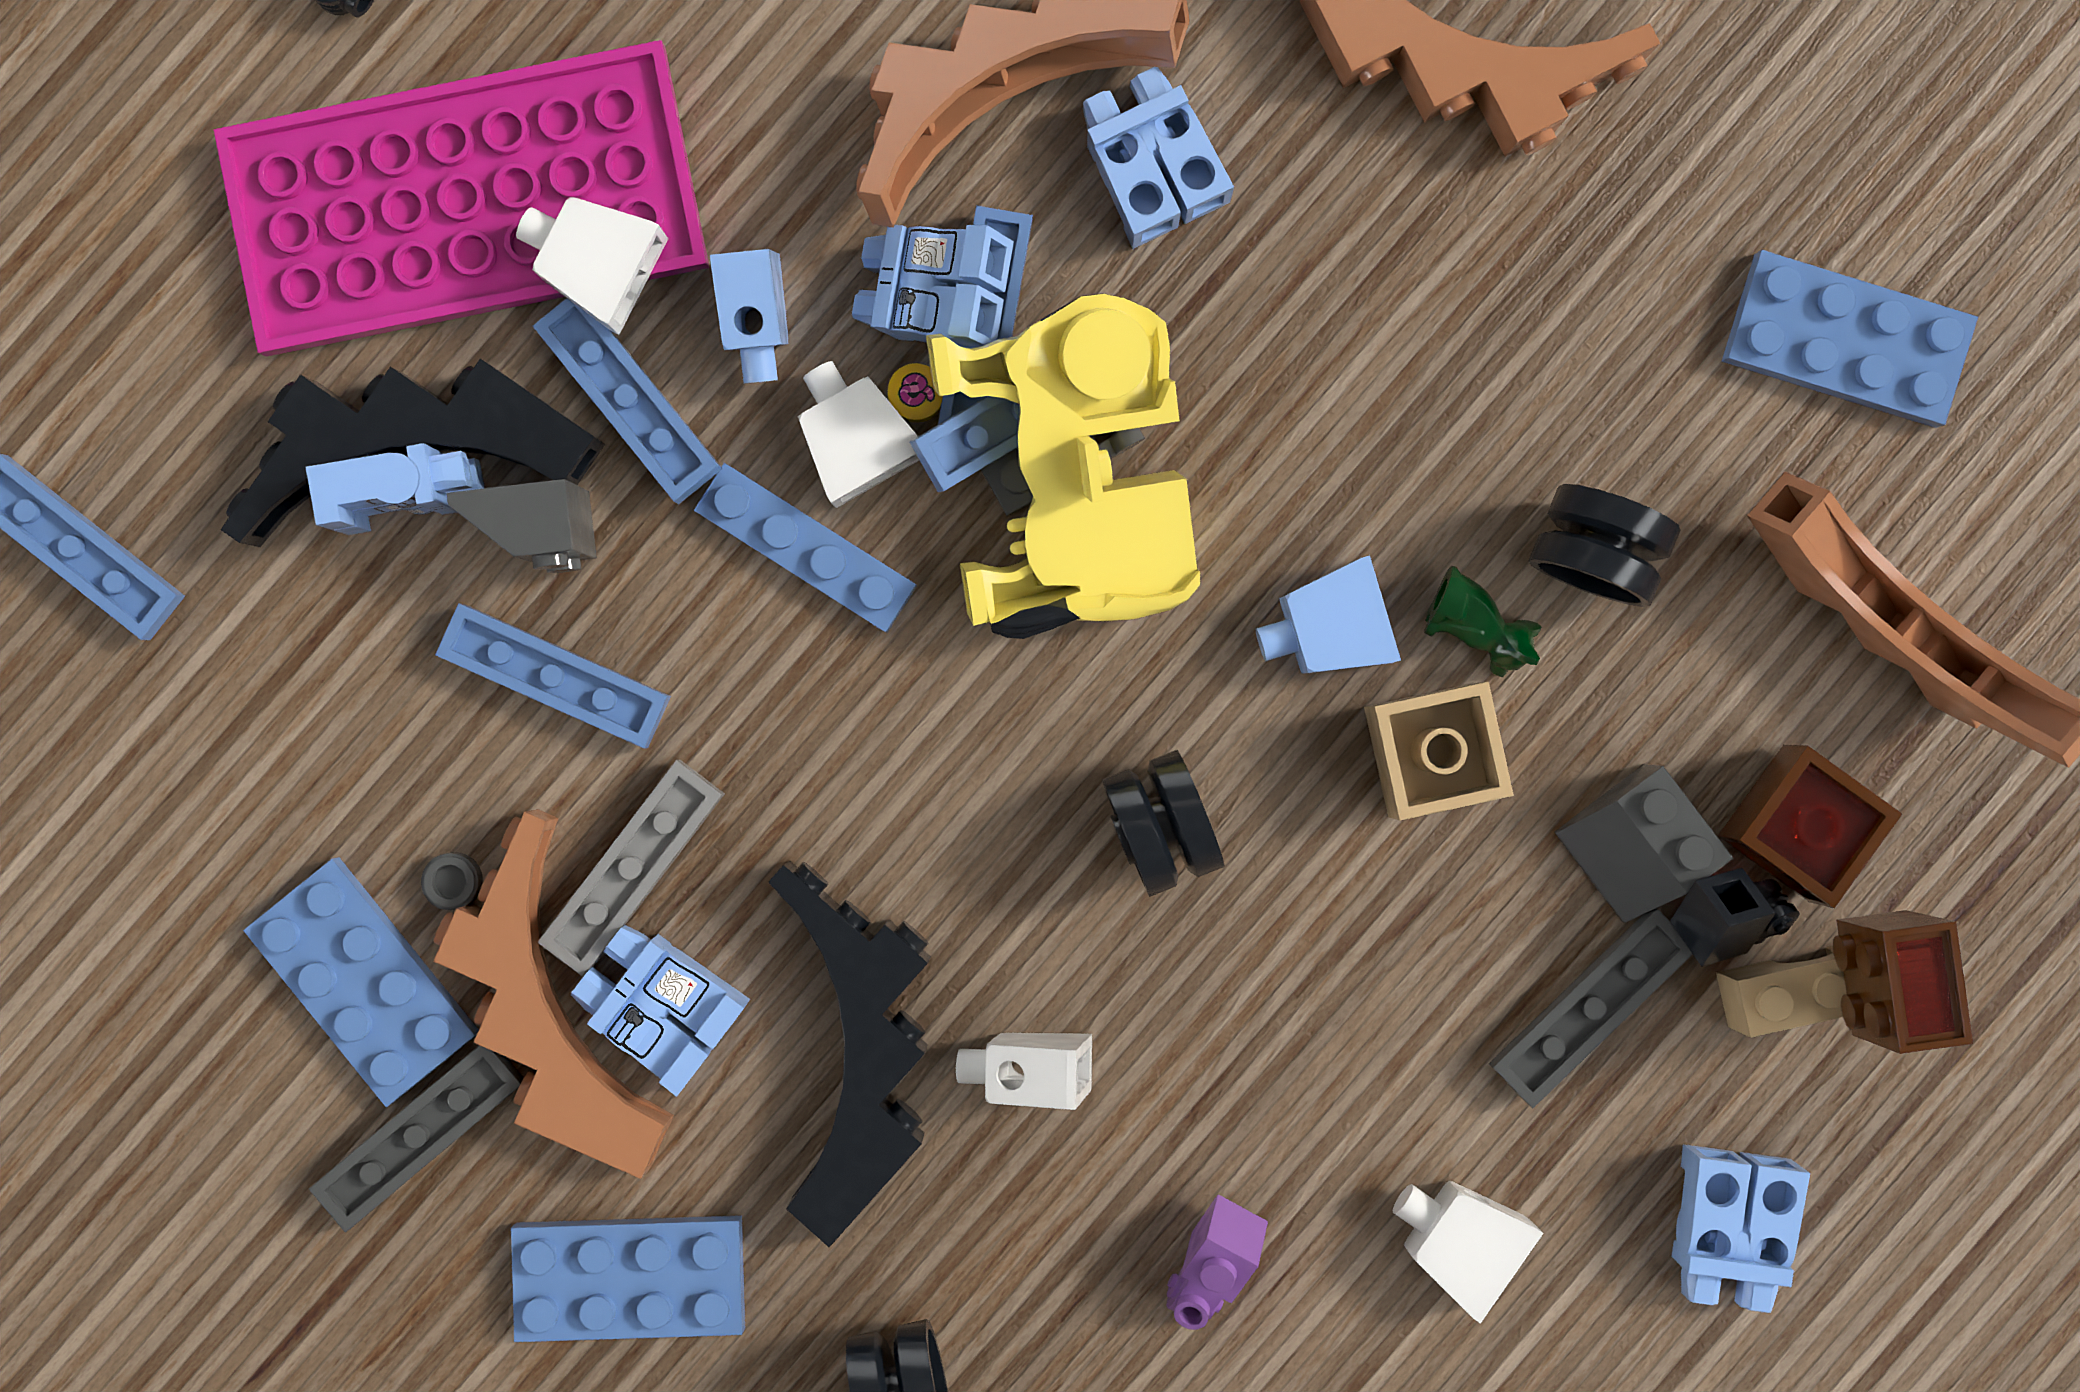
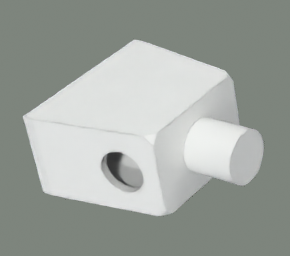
(594, 256)
(853, 434)
(1053, 1065)
(1466, 1242)

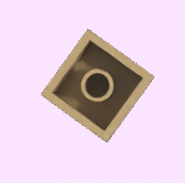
(1438, 751)

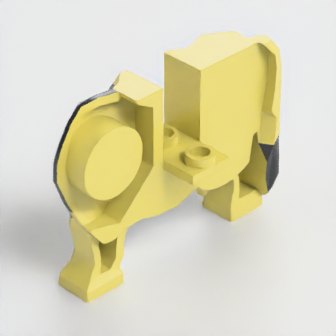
(1089, 540)

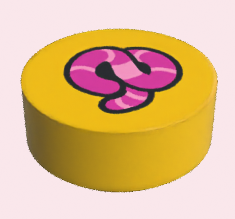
(913, 393)

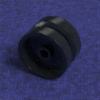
(1604, 544)
(1161, 823)
(916, 1363)

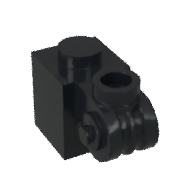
(1731, 914)

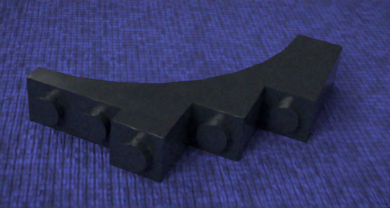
(484, 417)
(868, 974)

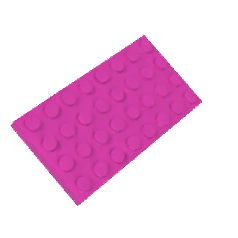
(416, 196)

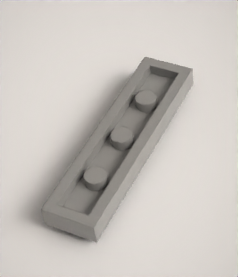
(631, 867)

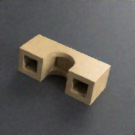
(1781, 995)

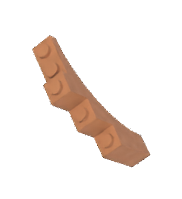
(996, 54)
(1447, 68)
(1895, 620)
(498, 945)

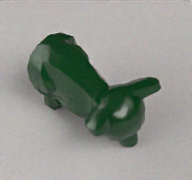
(1473, 617)

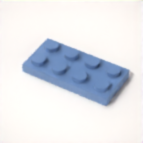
(1849, 339)
(361, 981)
(628, 1278)

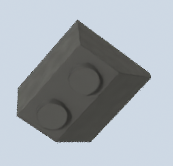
(534, 521)
(1643, 843)

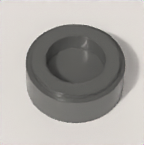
(451, 880)

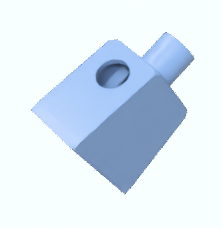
(742, 284)
(1333, 623)

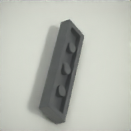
(1591, 1007)
(416, 1136)

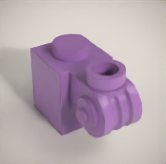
(1217, 1263)

